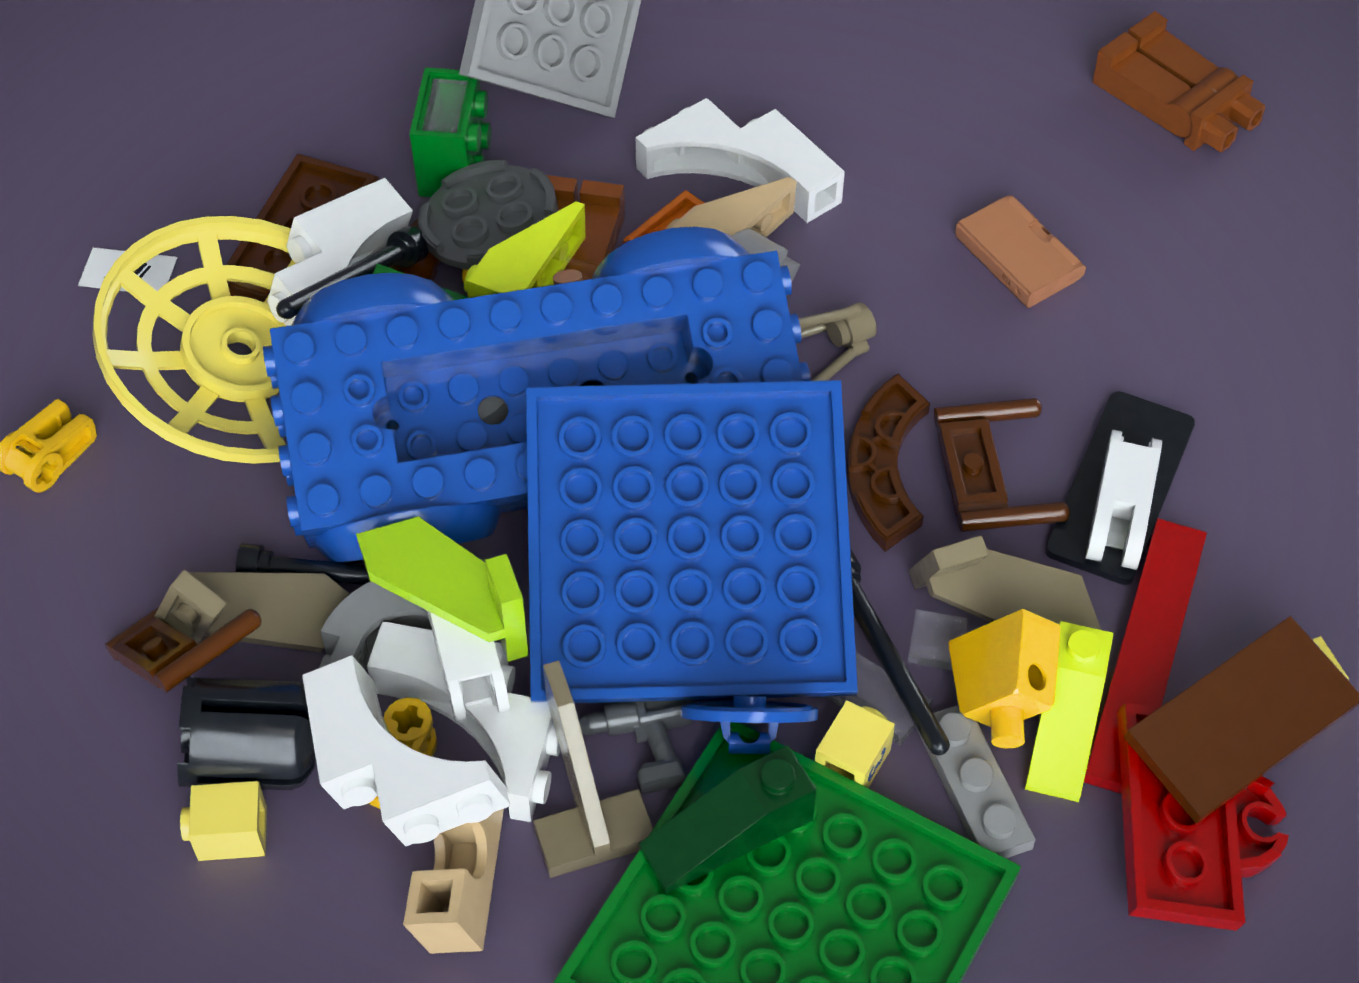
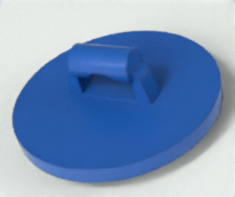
(749, 710)

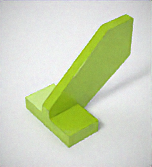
(448, 581)

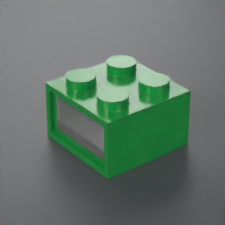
(447, 127)

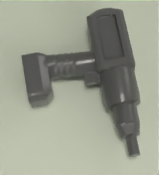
(649, 723)

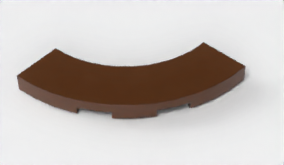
(874, 462)

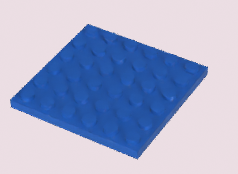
(690, 541)

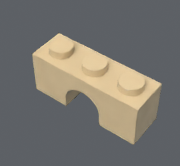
(452, 902)

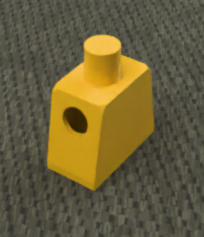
(1006, 673)

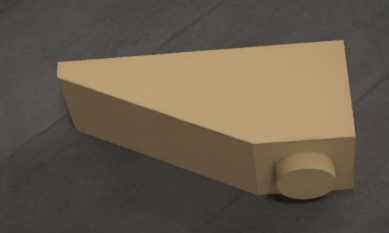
(756, 208)

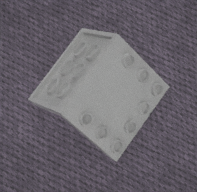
(553, 49)

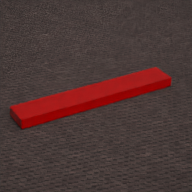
(1148, 640)

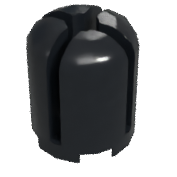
(245, 733)

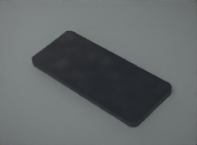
(1139, 423)

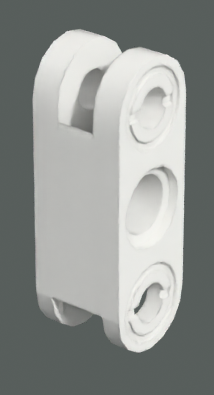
(1124, 499)
(468, 667)

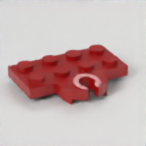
(1183, 867)

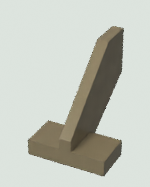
(1000, 584)
(289, 605)
(596, 827)

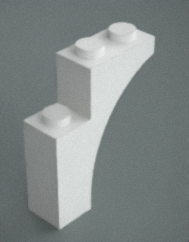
(759, 153)
(338, 237)
(516, 740)
(364, 761)

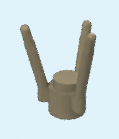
(845, 328)

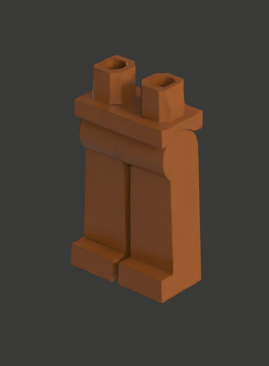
(1177, 85)
(603, 219)

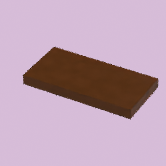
(302, 188)
(1243, 719)

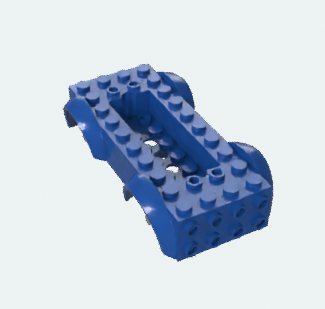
(391, 374)

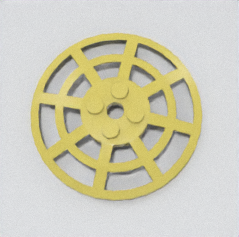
(204, 336)

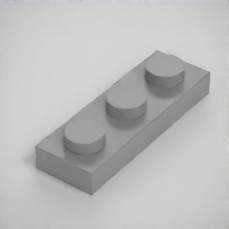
(979, 788)

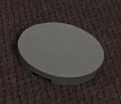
(482, 208)

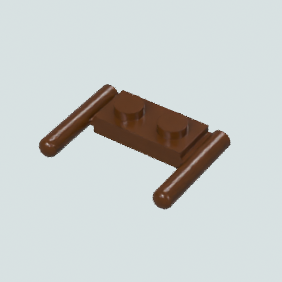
(975, 468)
(169, 656)

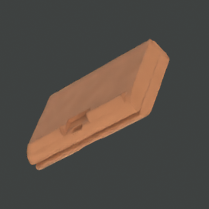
(1019, 250)

